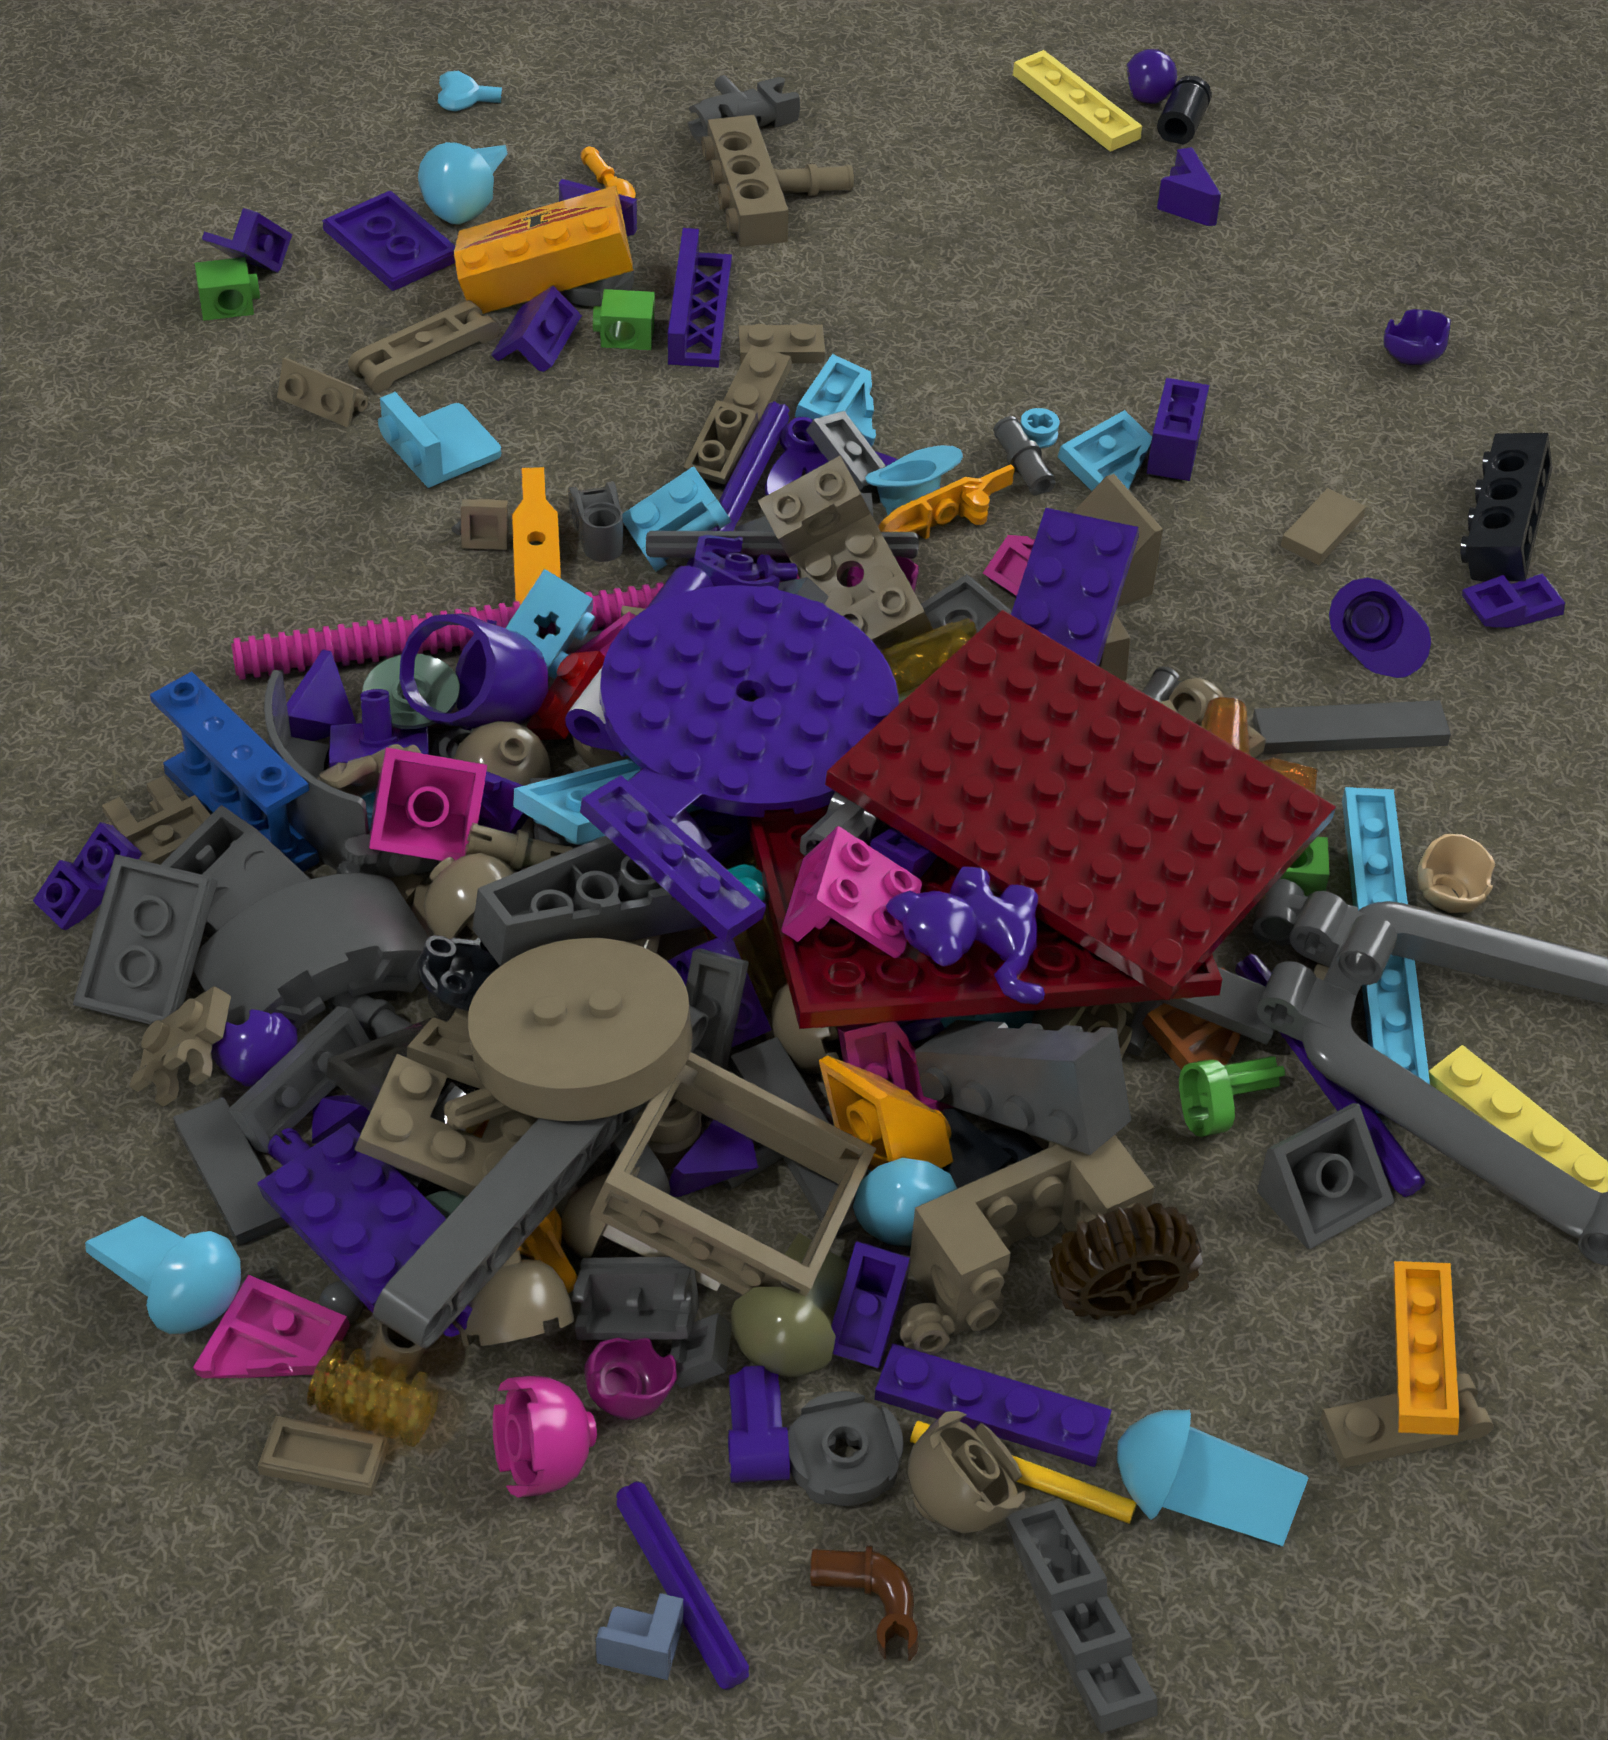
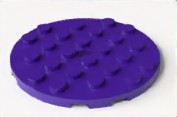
(678, 681)

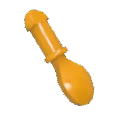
(604, 173)

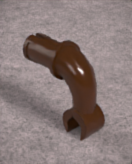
(877, 1575)

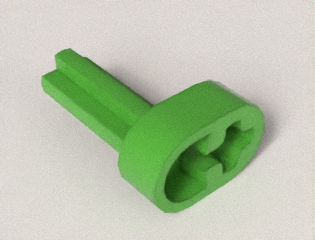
(1209, 1090)

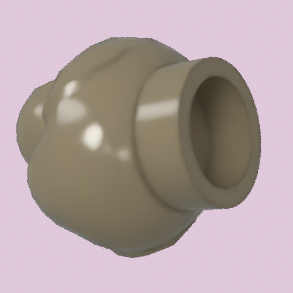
(1192, 698)

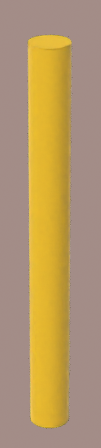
(1064, 1486)

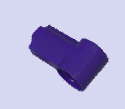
(757, 1440)

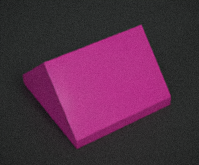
(425, 804)

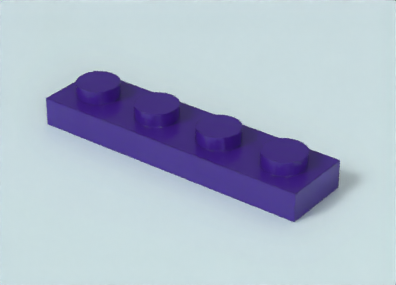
(672, 859)
(1004, 1405)

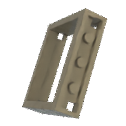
(703, 1240)

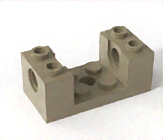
(830, 529)
(966, 1234)

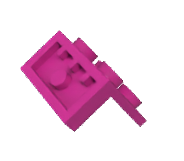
(851, 885)

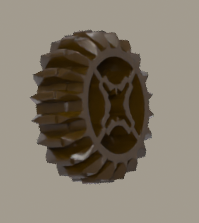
(1125, 1261)

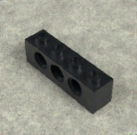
(1507, 507)

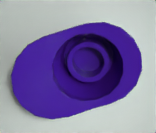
(1379, 613)

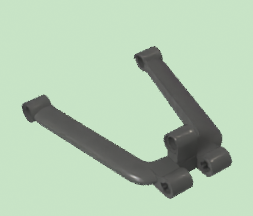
(1357, 951)

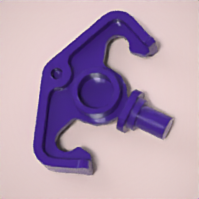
(727, 566)

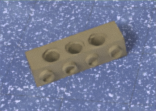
(745, 181)

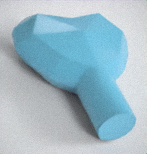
(462, 91)

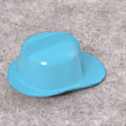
(913, 475)

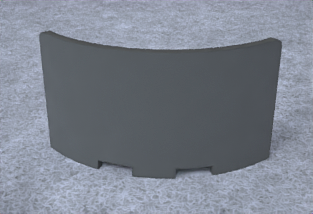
(322, 813)
(313, 945)

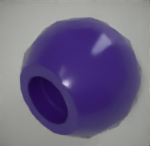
(1151, 76)

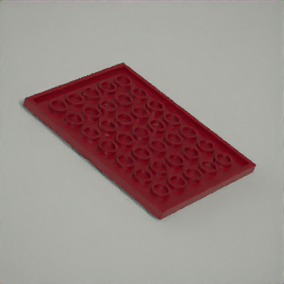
(1087, 793)
(849, 981)

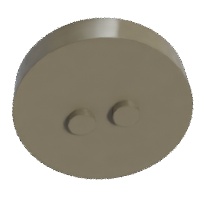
(580, 1029)

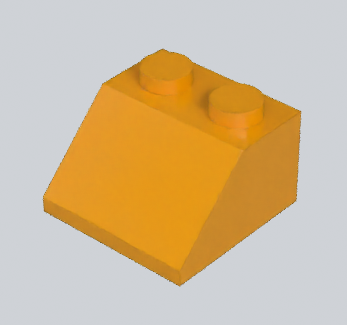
(884, 1116)

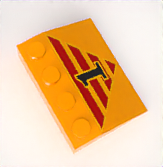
(541, 248)

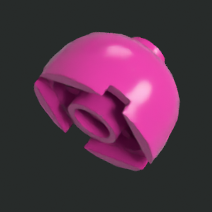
(541, 1434)

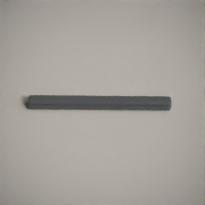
(684, 543)

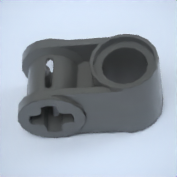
(598, 521)

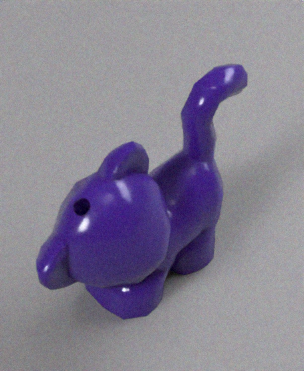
(949, 923)

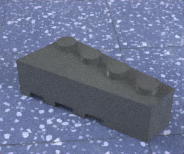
(575, 896)
(1031, 1079)

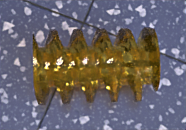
(372, 1395)

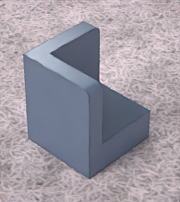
(642, 1640)

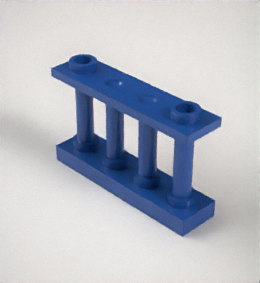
(232, 766)

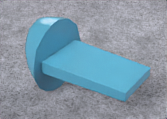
(459, 180)
(890, 1194)
(184, 1278)
(1206, 1477)

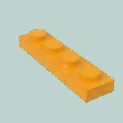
(1425, 1348)

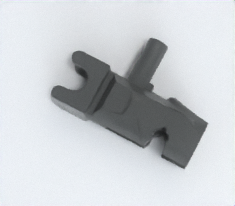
(765, 103)

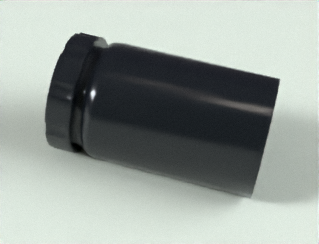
(1184, 110)

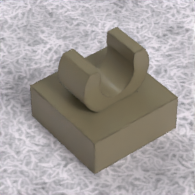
(484, 524)

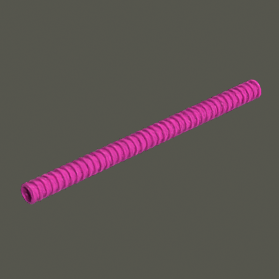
(390, 637)

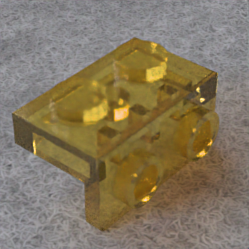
(922, 655)

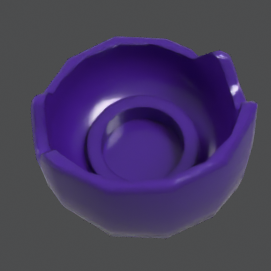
(1418, 337)
(254, 1046)

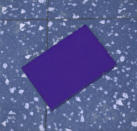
(391, 240)

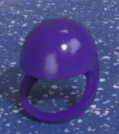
(497, 674)

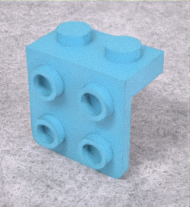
(438, 442)

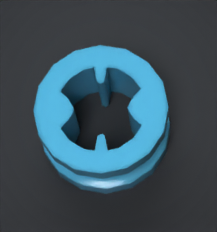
(1041, 426)

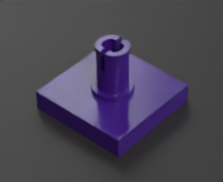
(374, 732)

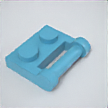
(677, 506)

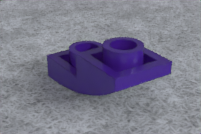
(79, 887)

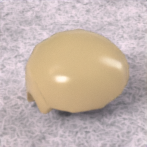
(1459, 865)

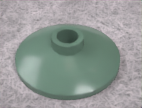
(434, 681)

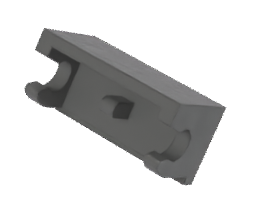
(635, 1298)

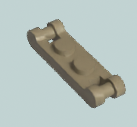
(422, 345)

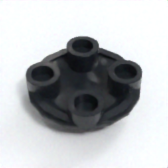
(455, 969)

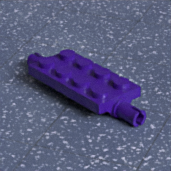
(351, 1210)

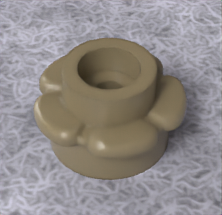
(926, 1328)

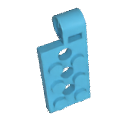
(559, 799)

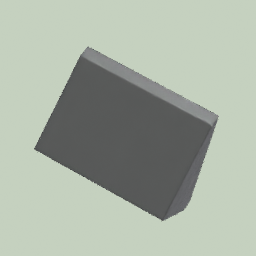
(1325, 1177)

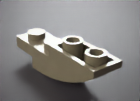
(736, 417)

